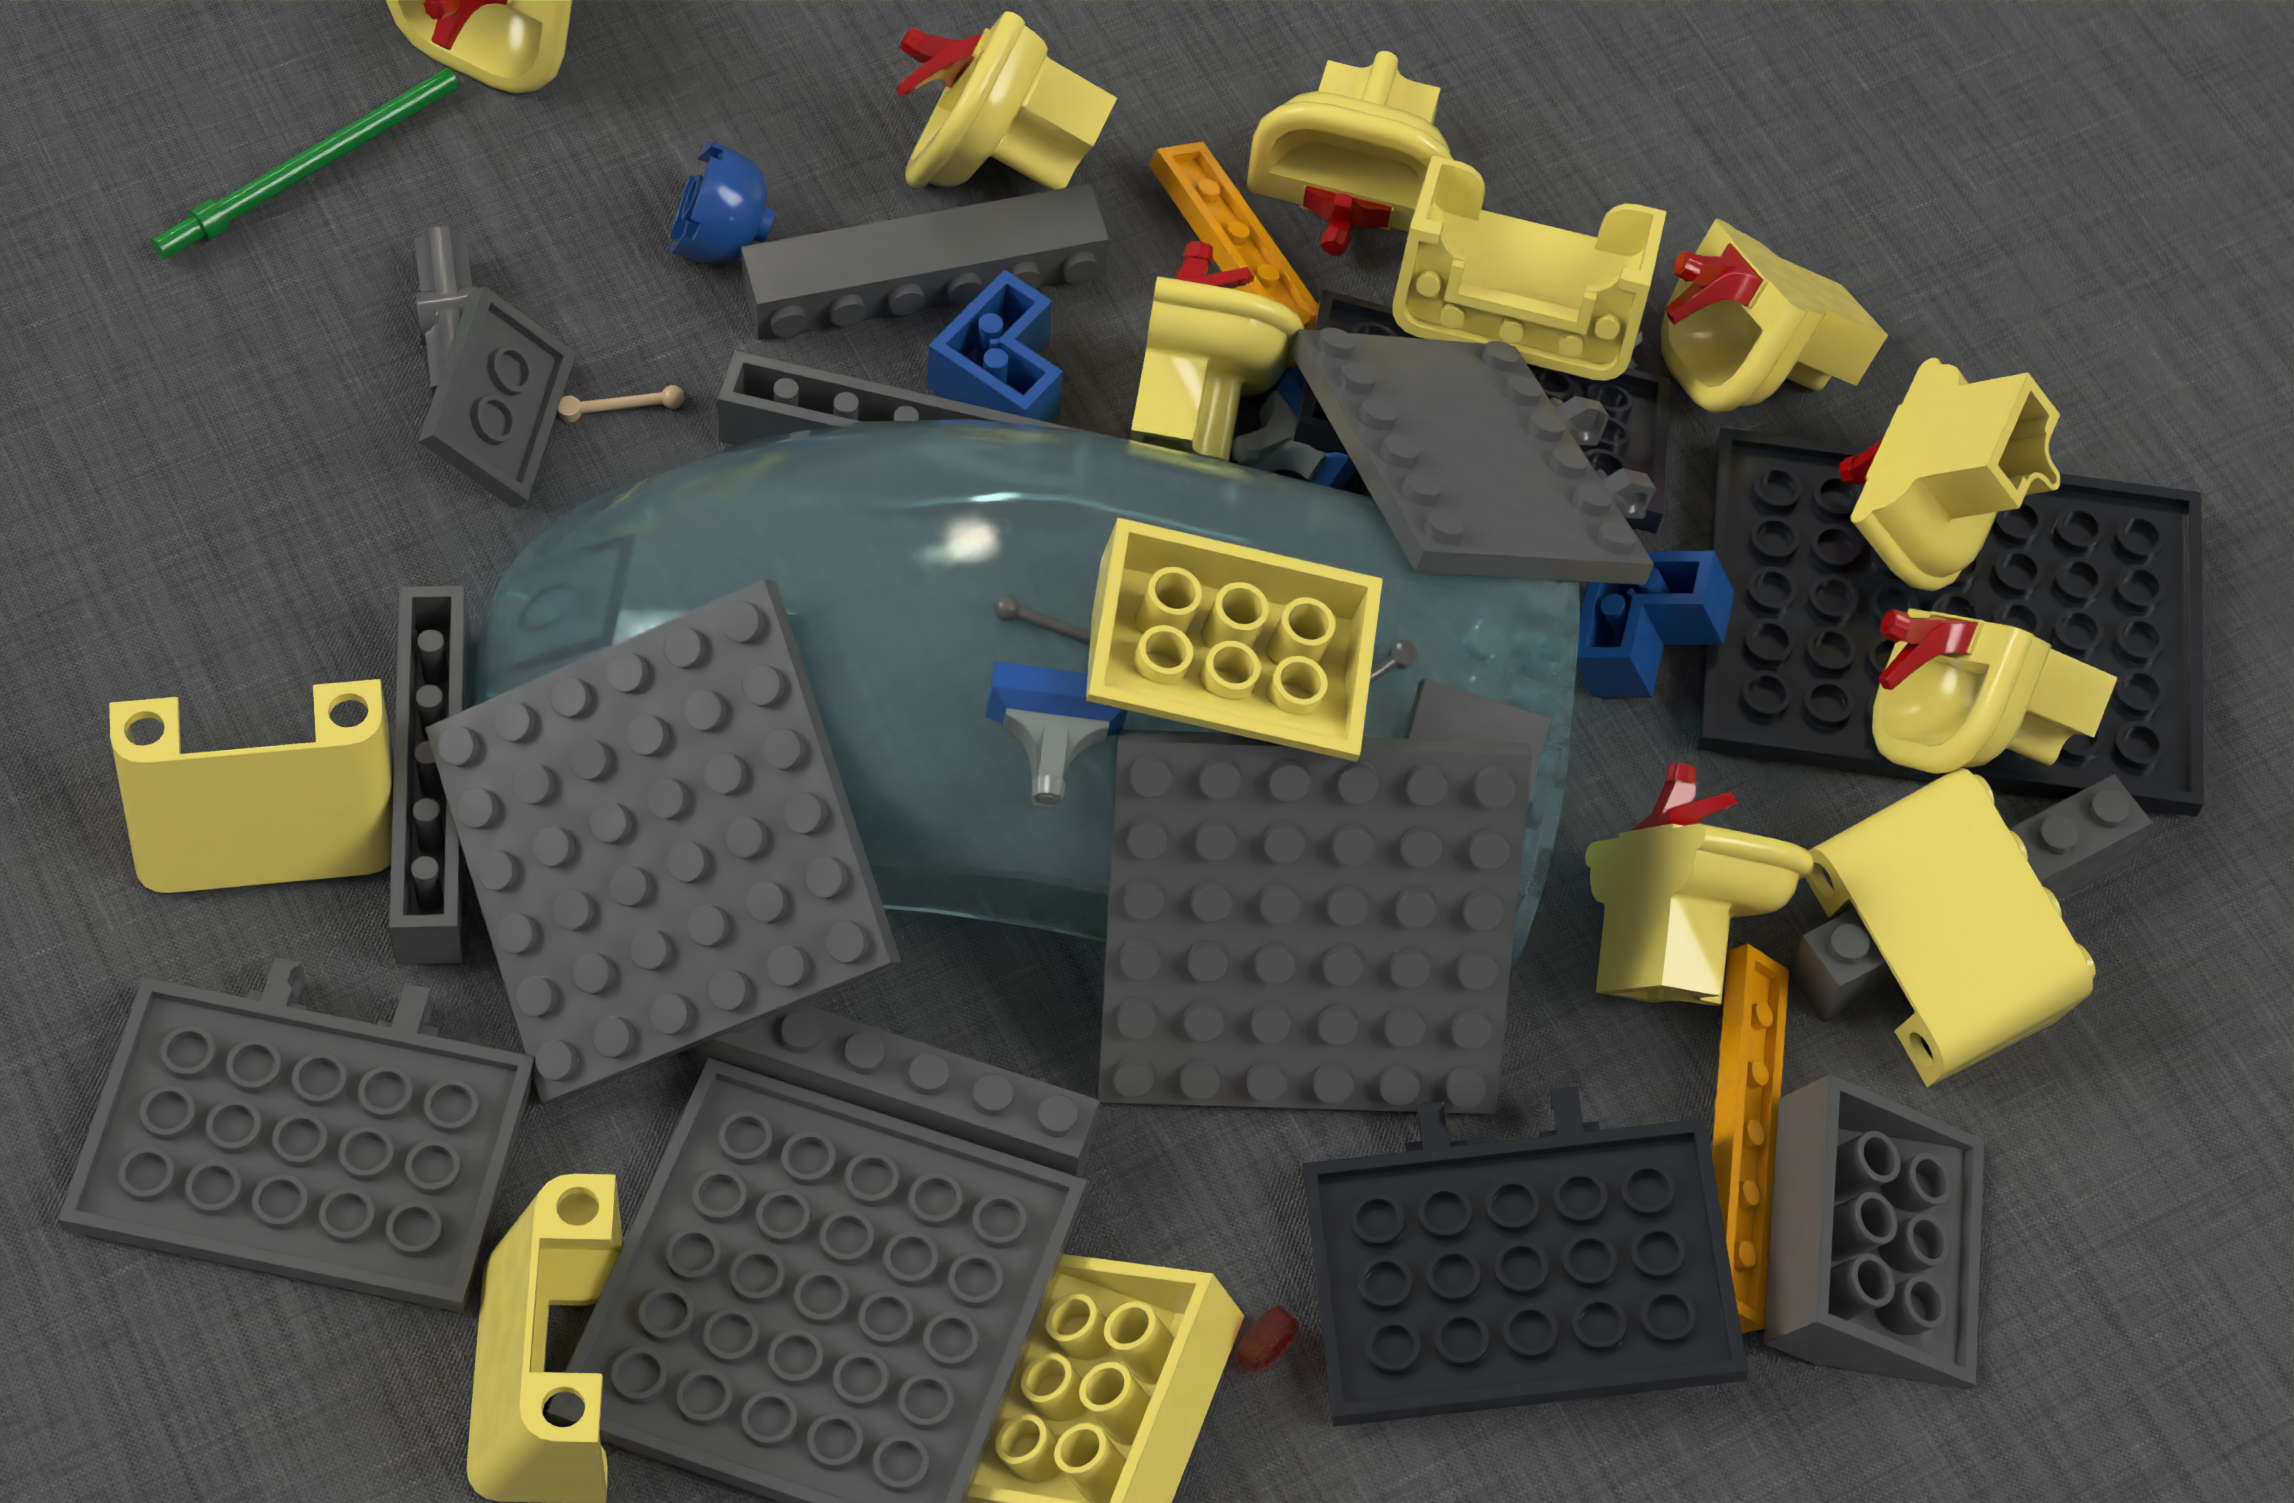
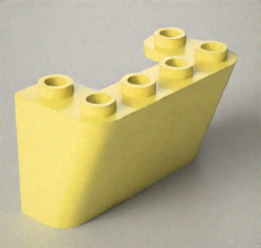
(258, 809)
(1956, 922)
(550, 1256)

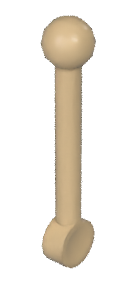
(571, 408)

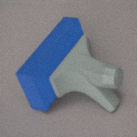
(1273, 444)
(1050, 719)

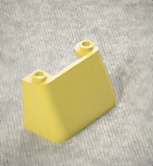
(1545, 289)

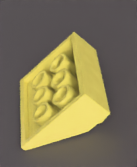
(1233, 639)
(1110, 1386)

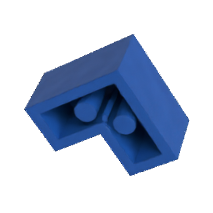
(994, 351)
(1628, 624)

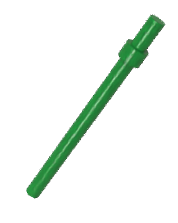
(212, 217)

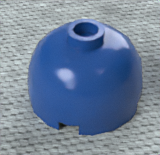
(721, 208)

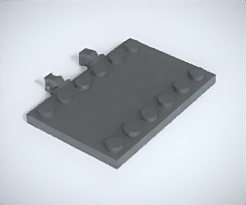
(1477, 458)
(301, 1140)

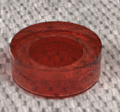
(1267, 1339)

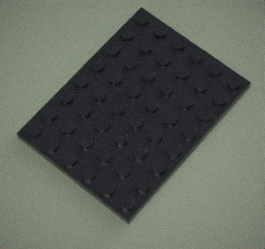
(2085, 567)

